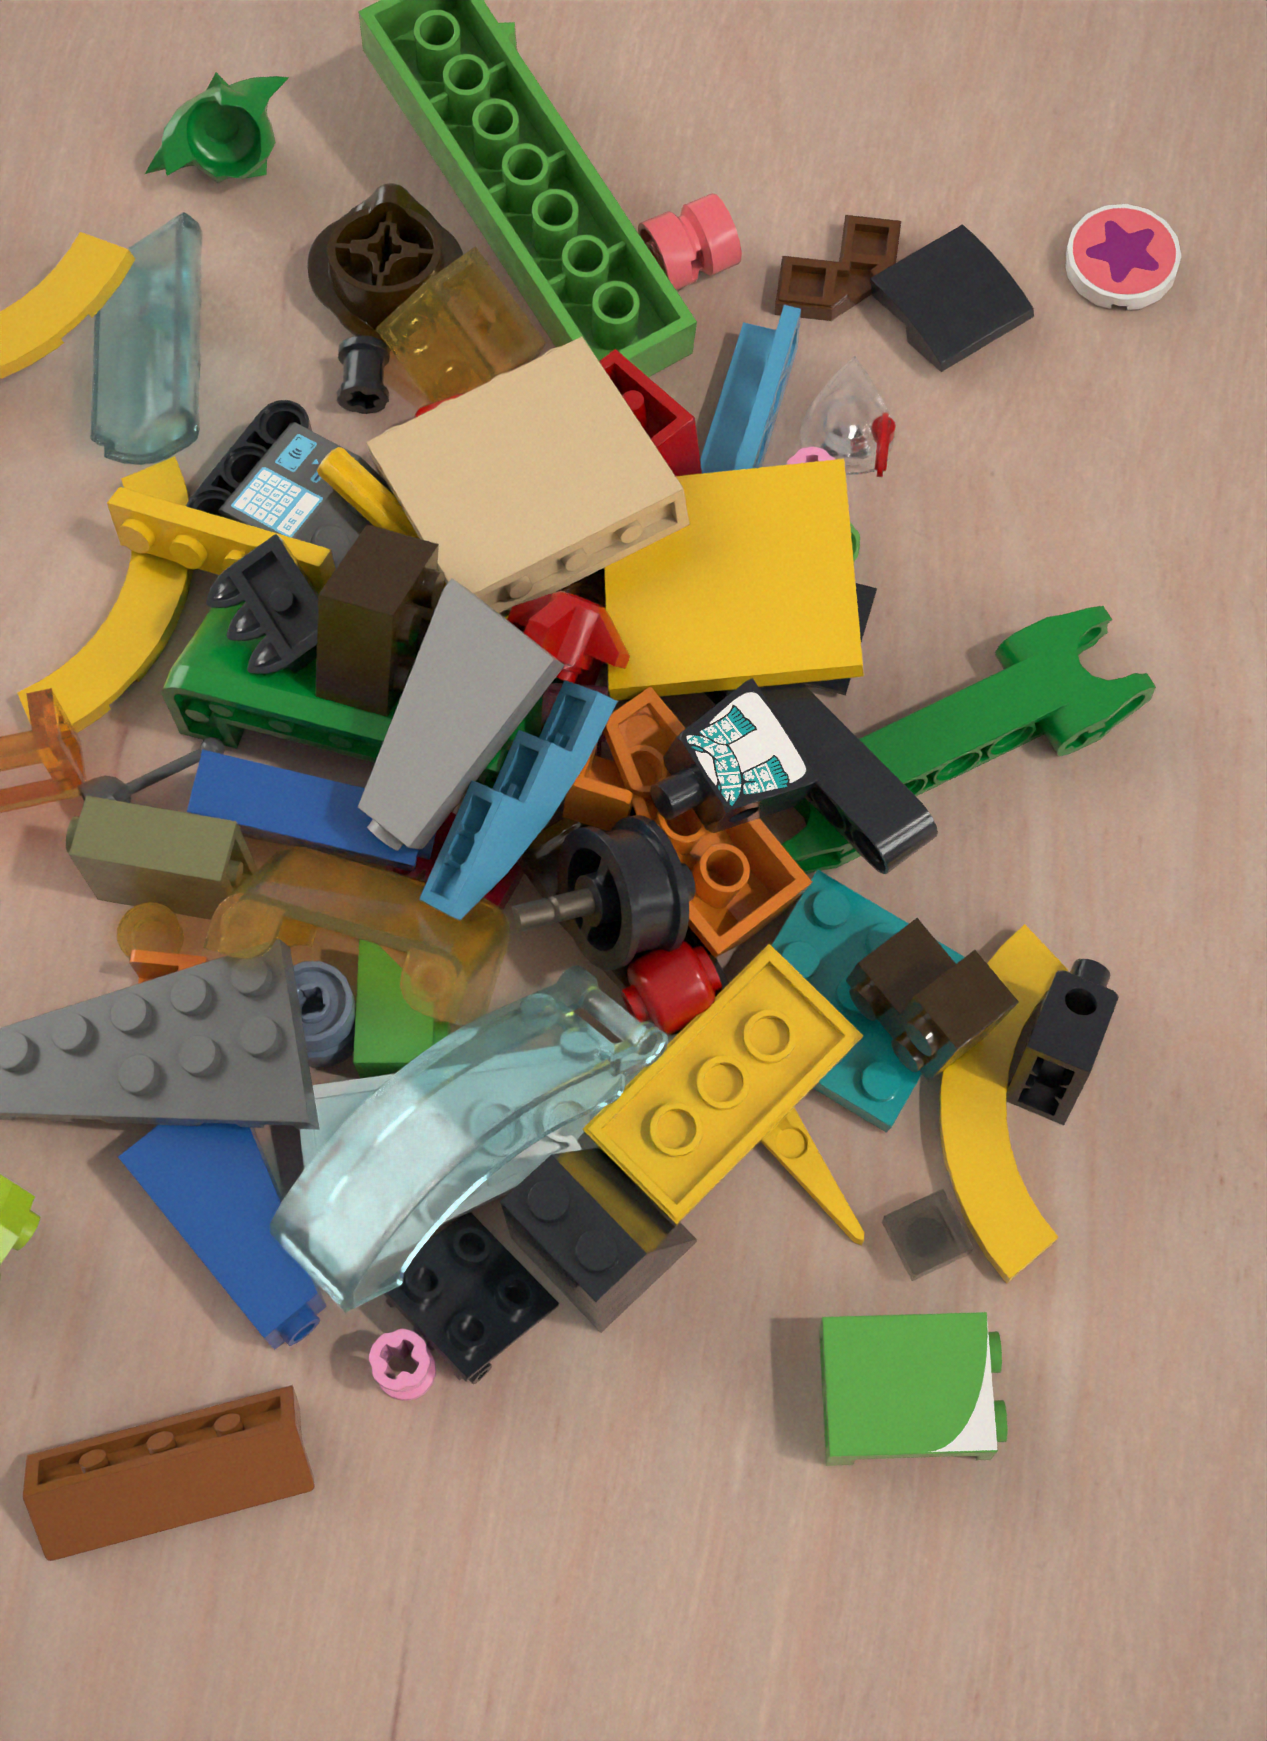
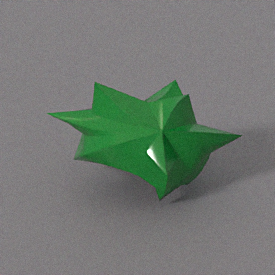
(221, 130)

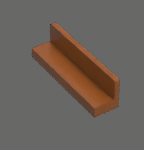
(167, 1473)

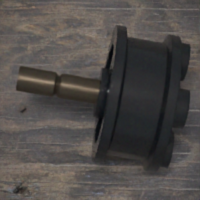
(617, 893)

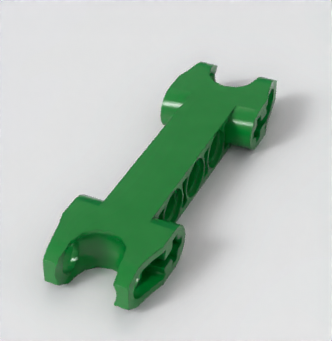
(1034, 696)

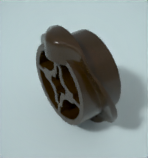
(378, 258)

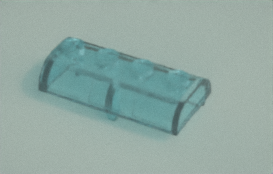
(150, 350)

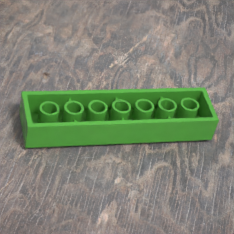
(526, 180)

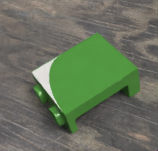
(910, 1387)

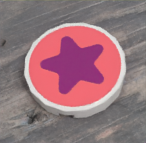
(1122, 256)

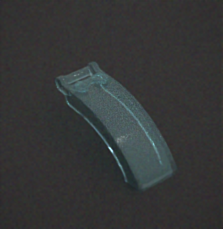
(450, 1126)

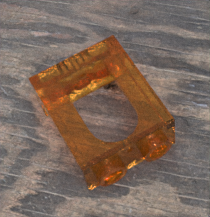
(49, 742)

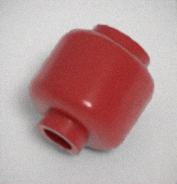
(671, 986)

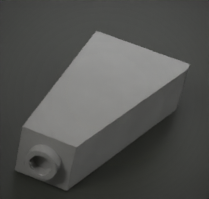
(455, 714)

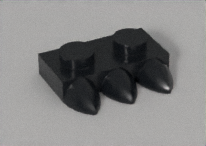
(277, 605)

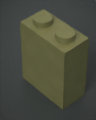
(158, 856)

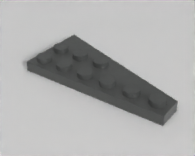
(169, 1051)

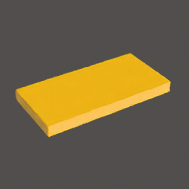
(723, 1084)

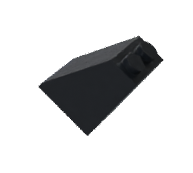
(593, 1232)

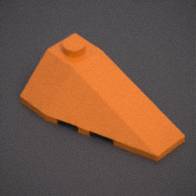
(738, 873)

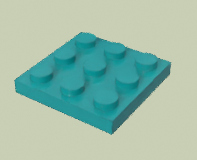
(824, 942)

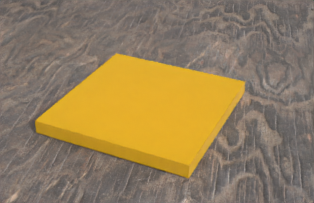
(744, 589)

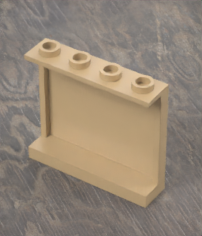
(531, 479)

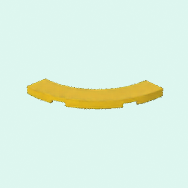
(61, 301)
(135, 626)
(975, 1119)

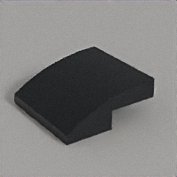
(952, 297)

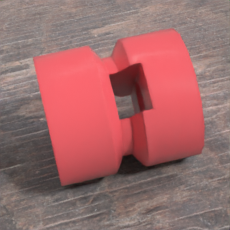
(694, 241)

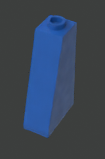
(293, 810)
(222, 1201)

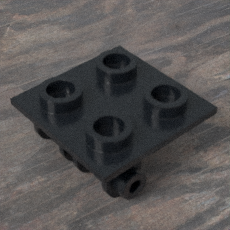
(469, 1297)

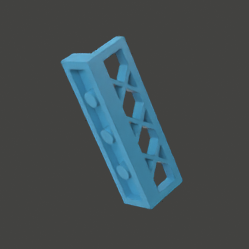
(752, 395)

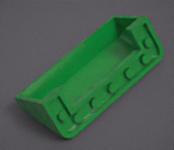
(219, 698)

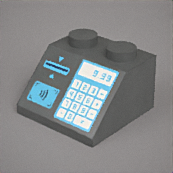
(293, 500)

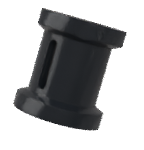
(363, 374)

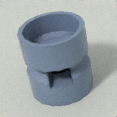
(326, 1012)

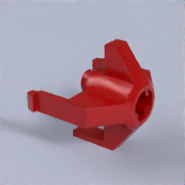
(572, 632)

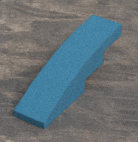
(503, 821)

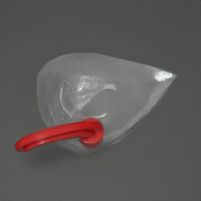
(850, 422)

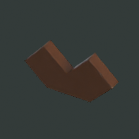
(831, 287)

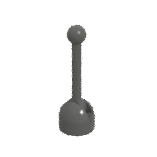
(115, 789)

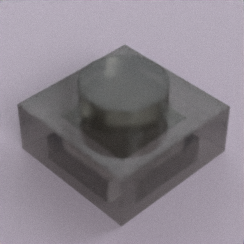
(927, 1234)

